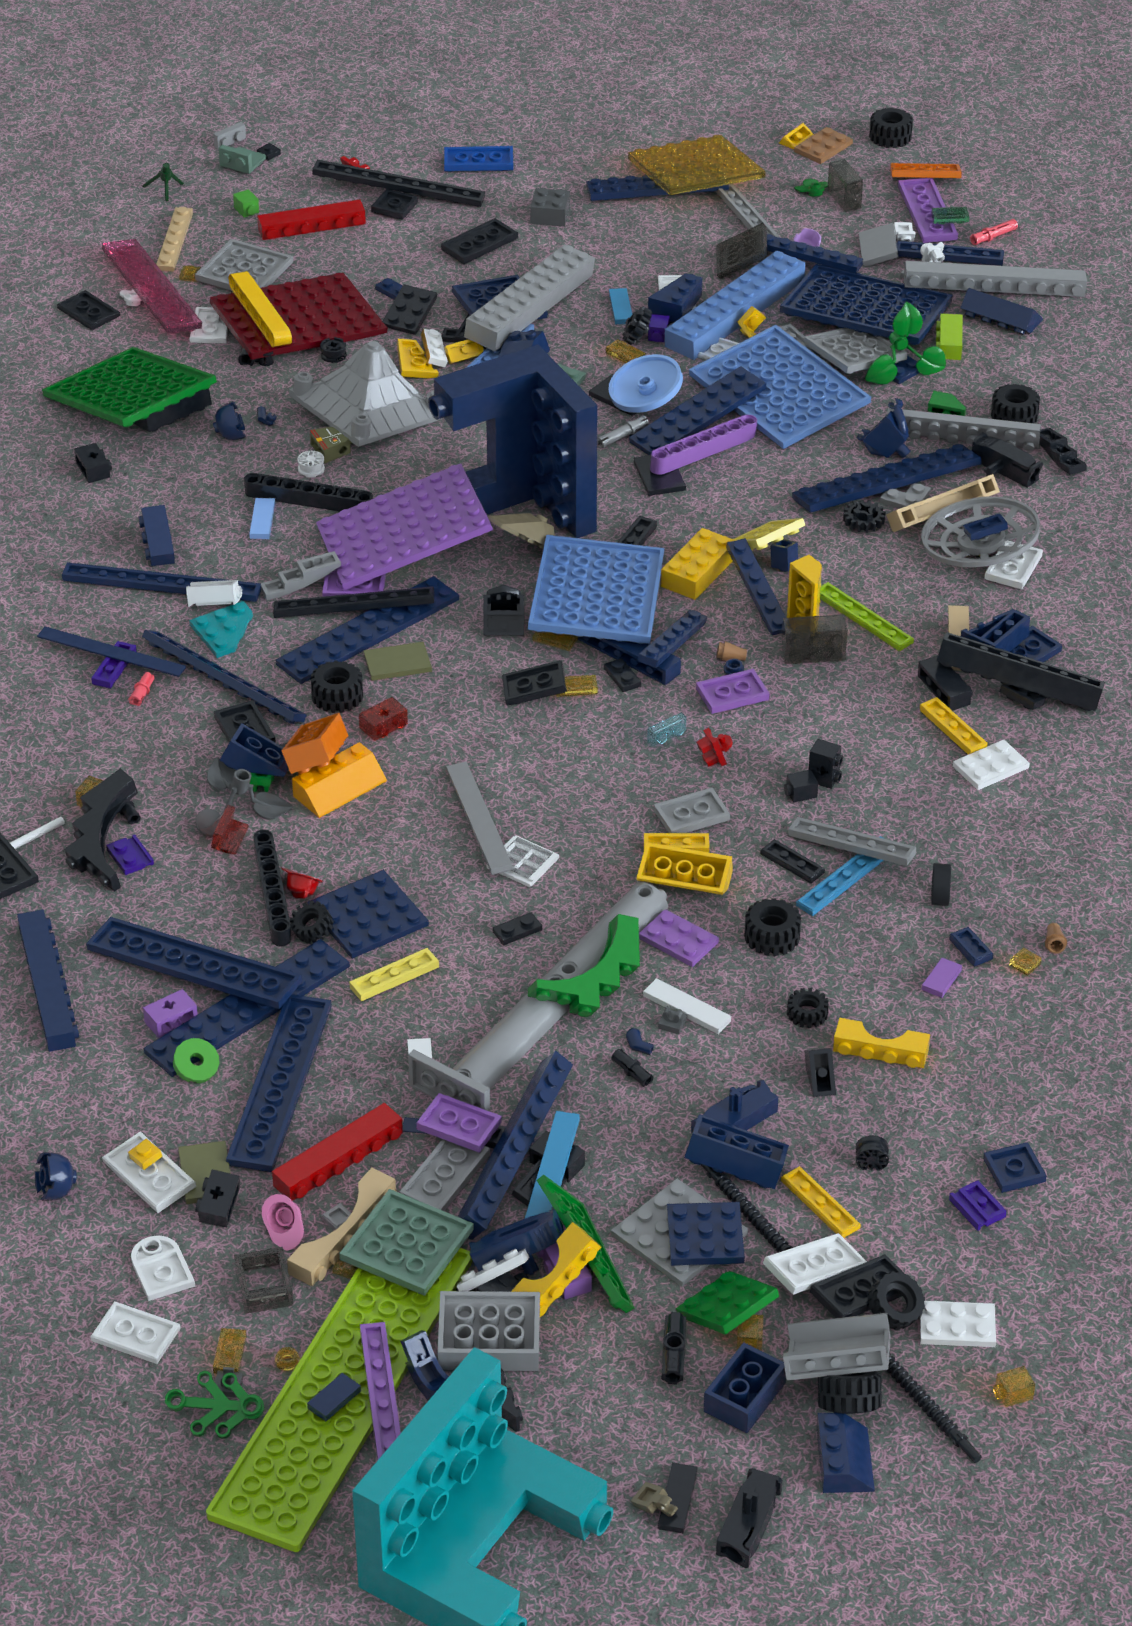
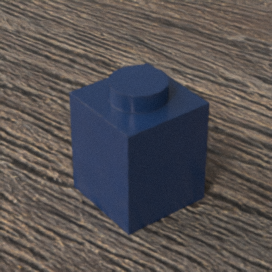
(783, 554)

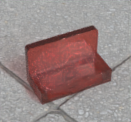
(229, 832)

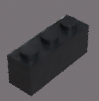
(944, 683)

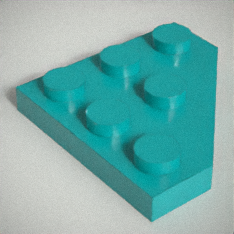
(223, 628)

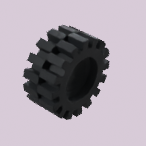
(305, 914)
(807, 1017)

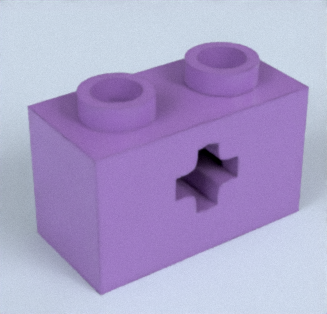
(169, 1012)

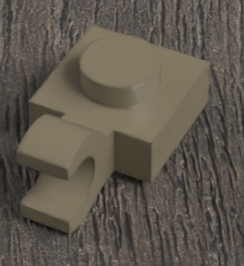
(653, 1497)

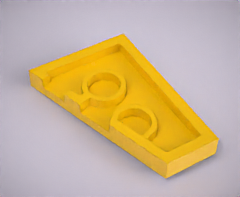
(413, 361)

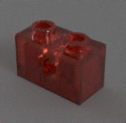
(383, 719)

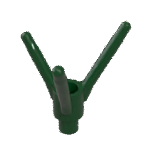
(165, 175)

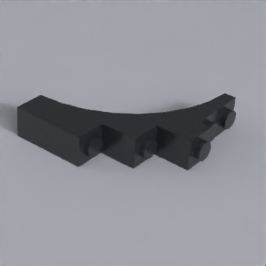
(91, 829)

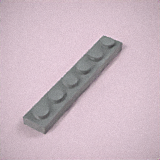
(852, 841)

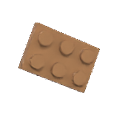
(823, 145)

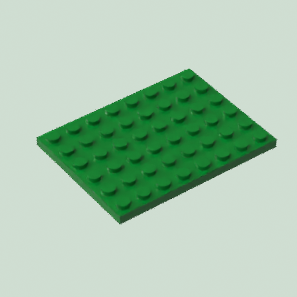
(129, 386)

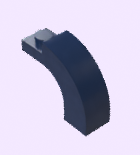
(423, 1364)

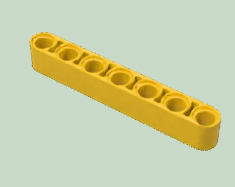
(260, 309)

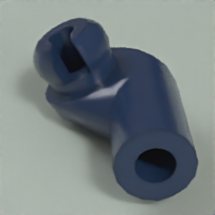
(265, 419)
(636, 1043)

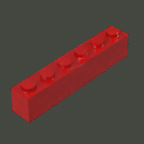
(311, 219)
(337, 1152)

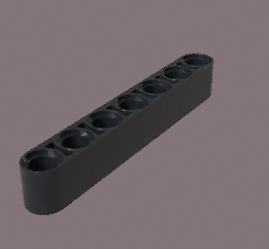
(304, 492)
(272, 888)

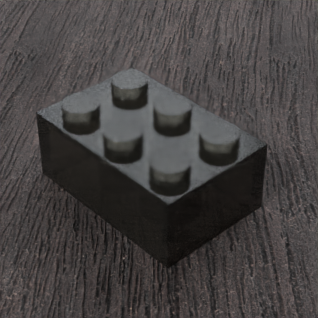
(814, 639)

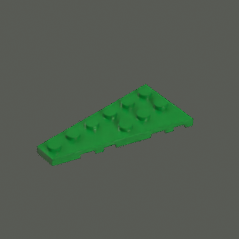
(573, 1210)

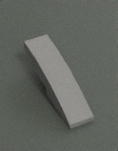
(306, 573)

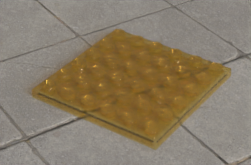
(696, 164)

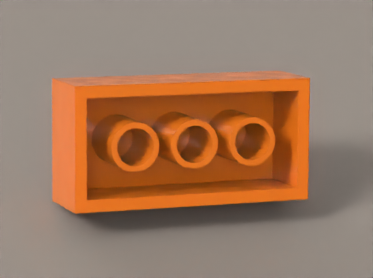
(315, 744)

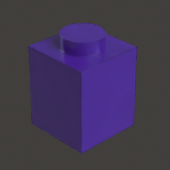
(657, 328)

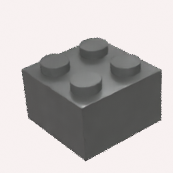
(550, 207)

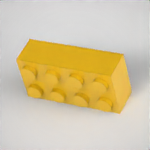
(697, 564)

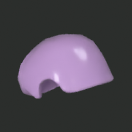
(809, 237)

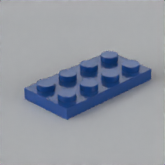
(478, 158)

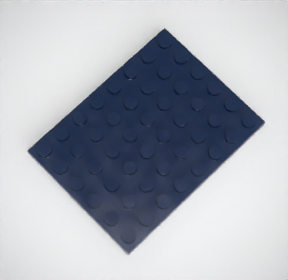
(861, 302)

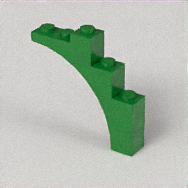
(584, 991)

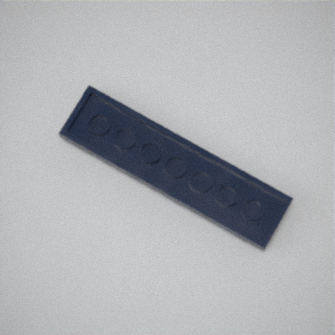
(630, 187)
(699, 410)

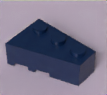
(156, 535)
(1002, 632)

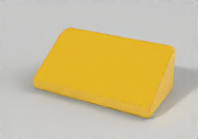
(796, 136)

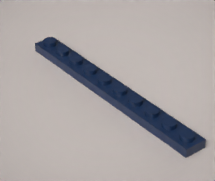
(145, 579)
(229, 679)

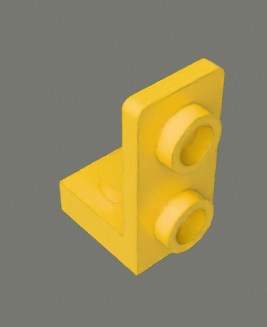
(751, 321)

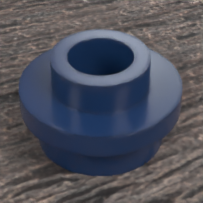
(733, 666)

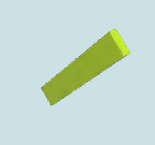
(865, 617)

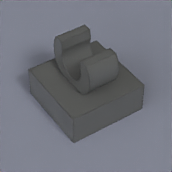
(672, 1020)
(228, 1393)

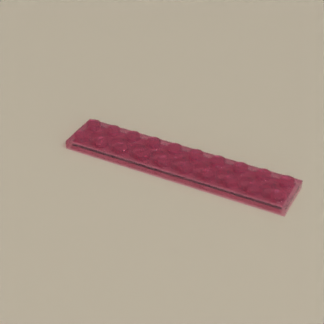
(152, 286)

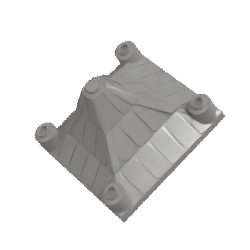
(364, 397)

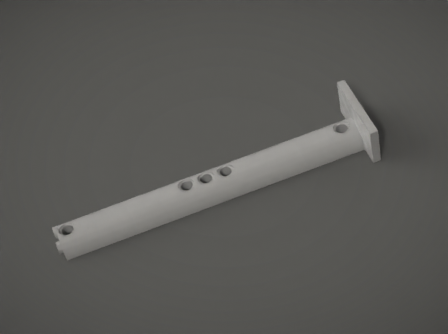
(529, 1018)

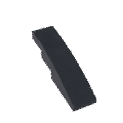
(1059, 451)

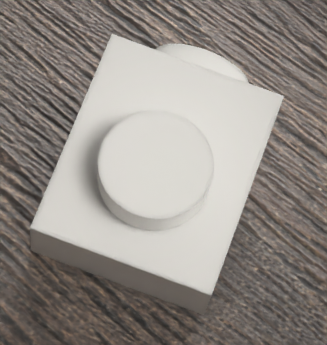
(904, 231)

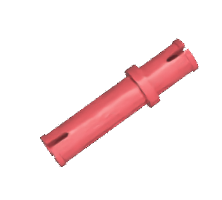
(988, 234)

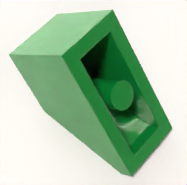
(945, 404)

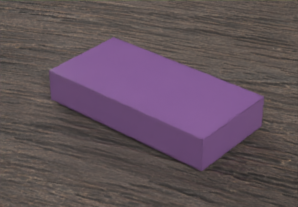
(941, 977)

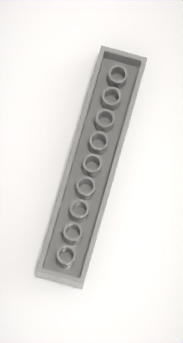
(529, 297)

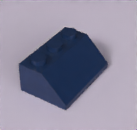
(844, 1454)

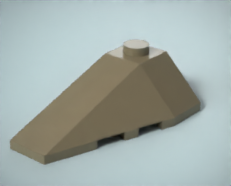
(526, 526)

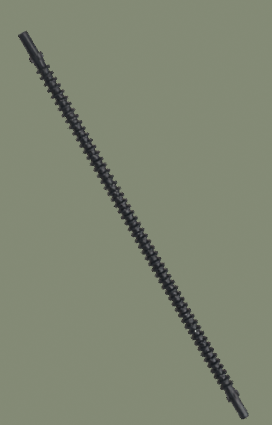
(906, 1381)

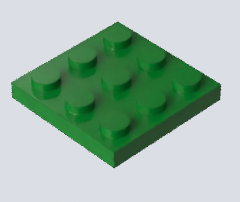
(727, 1302)

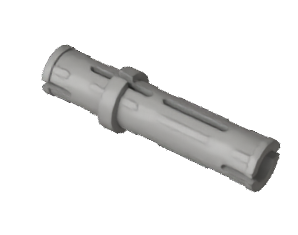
(628, 428)

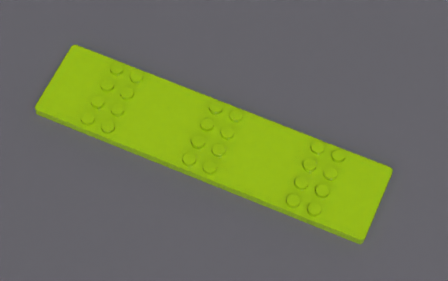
(294, 1454)

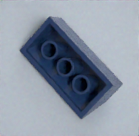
(1000, 311)
(736, 1152)

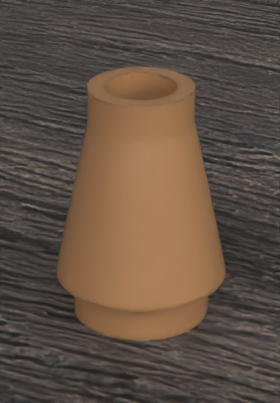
(730, 651)
(1055, 939)

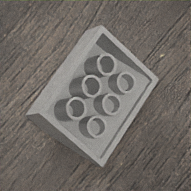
(493, 1322)

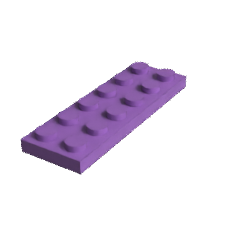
(920, 198)

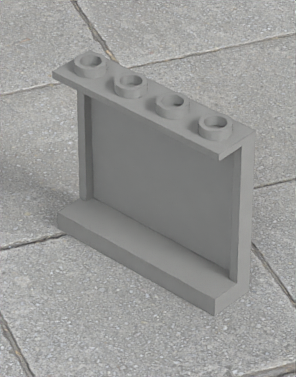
(838, 1346)

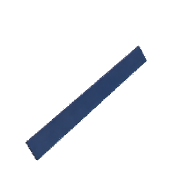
(111, 651)

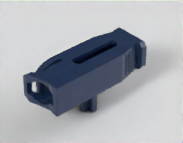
(744, 1106)
(529, 1234)

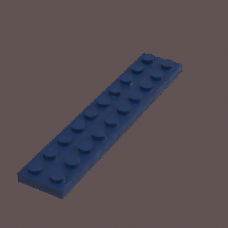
(886, 477)
(362, 633)
(194, 962)
(237, 1015)
(279, 1083)

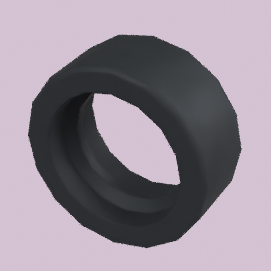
(941, 884)

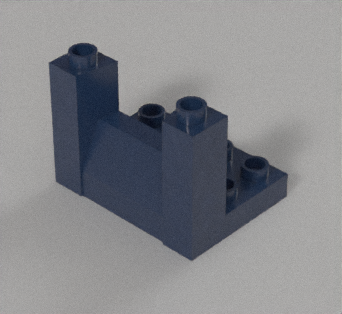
(536, 433)

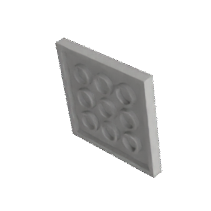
(238, 257)
(851, 349)
(648, 1234)

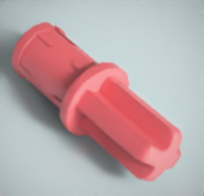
(141, 689)

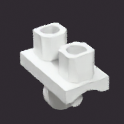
(932, 253)

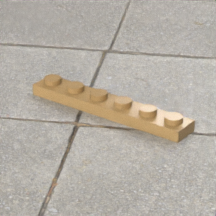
(174, 238)

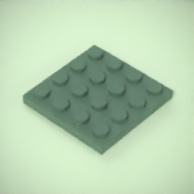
(406, 1242)

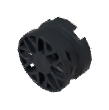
(333, 350)
(873, 1152)

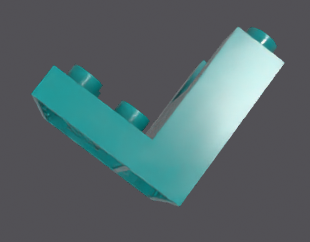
(450, 1495)

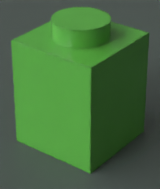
(246, 203)

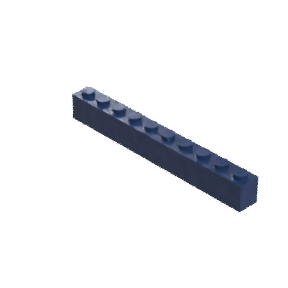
(515, 1142)

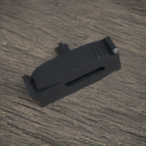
(1006, 460)
(748, 1517)

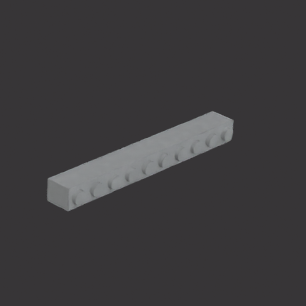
(995, 278)

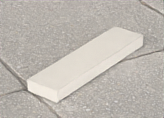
(694, 1008)

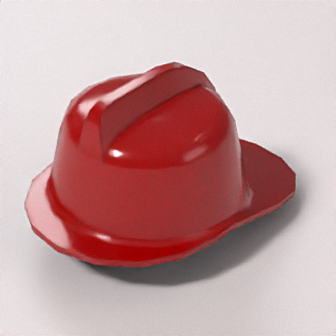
(301, 884)

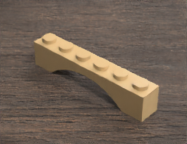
(925, 509)
(314, 1258)

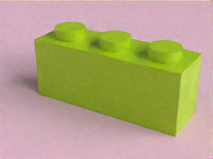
(949, 335)

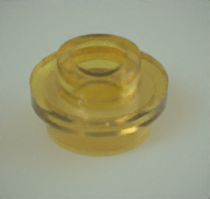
(287, 1353)

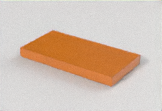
(925, 170)

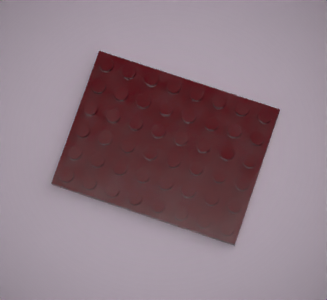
(310, 309)

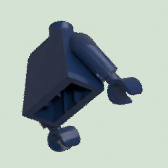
(888, 434)

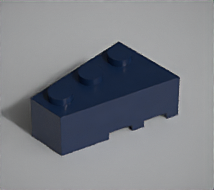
(677, 297)

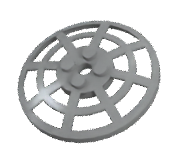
(985, 545)

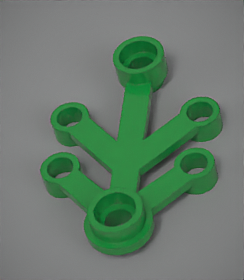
(219, 1404)

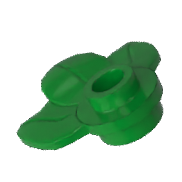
(812, 186)

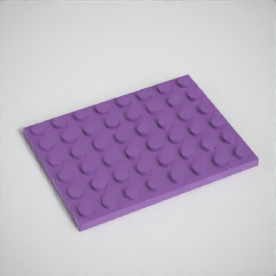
(404, 526)

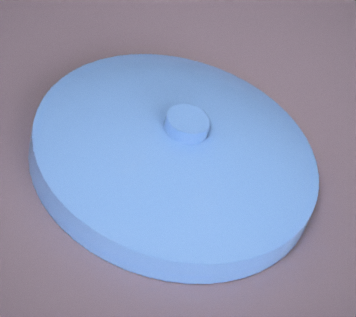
(645, 383)

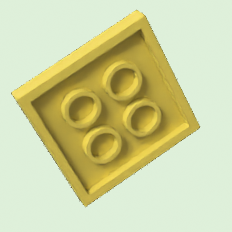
(771, 531)

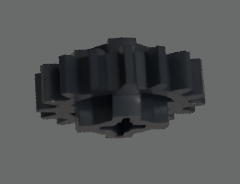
(637, 325)
(864, 516)

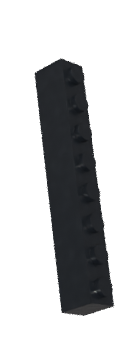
(1020, 672)

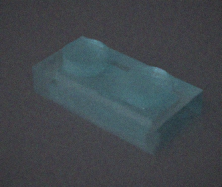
(666, 729)

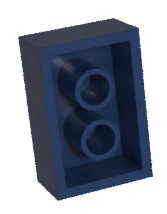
(745, 1387)

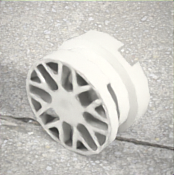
(311, 464)

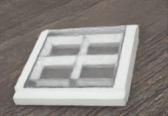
(527, 860)

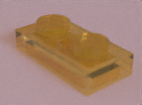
(623, 351)
(560, 641)
(580, 685)
(229, 1349)

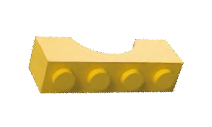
(908, 1049)
(575, 1251)

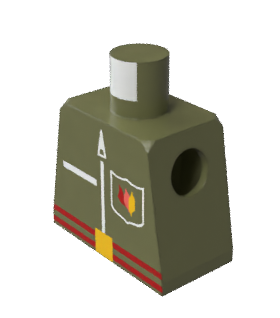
(330, 443)

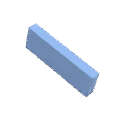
(262, 518)

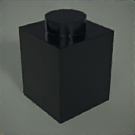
(801, 786)

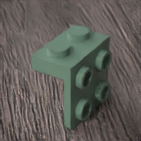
(240, 158)

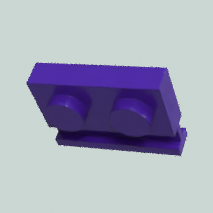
(129, 854)
(977, 1205)

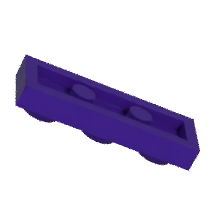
(111, 668)

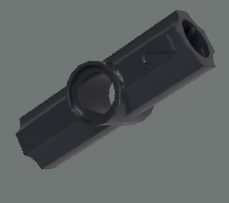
(674, 1348)

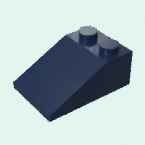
(522, 340)
(254, 753)

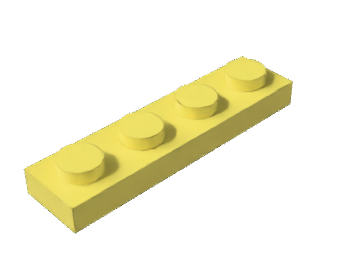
(394, 974)

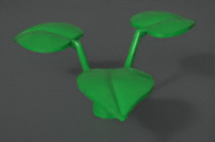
(905, 322)

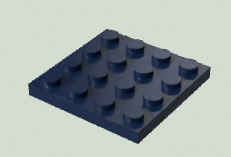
(477, 294)
(371, 913)

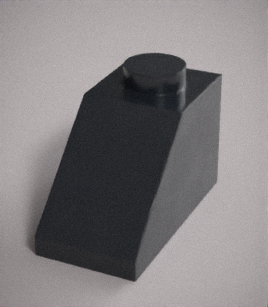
(820, 1071)

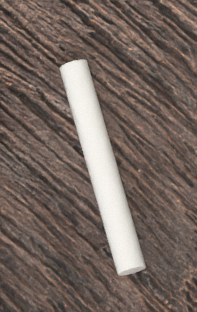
(37, 832)

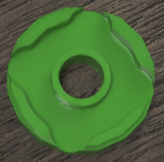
(196, 1048)

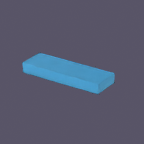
(620, 305)

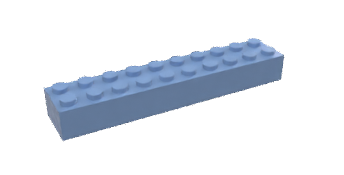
(719, 313)

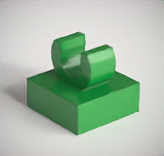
(261, 780)

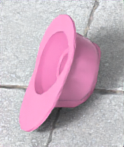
(279, 1212)

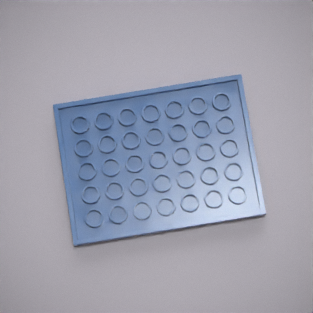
(800, 390)
(597, 589)

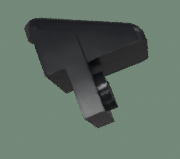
(503, 611)

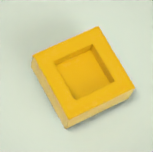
(145, 1154)

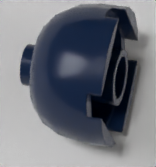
(229, 422)
(54, 1172)

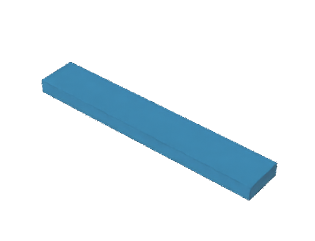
(837, 883)
(554, 1159)

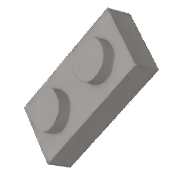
(229, 135)

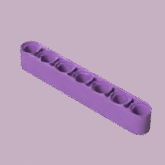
(703, 444)

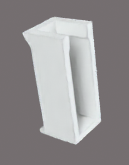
(213, 593)

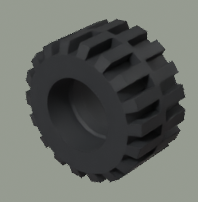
(891, 127)
(1015, 404)
(336, 686)
(772, 926)
(850, 1392)

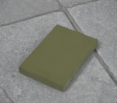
(397, 661)
(199, 1161)

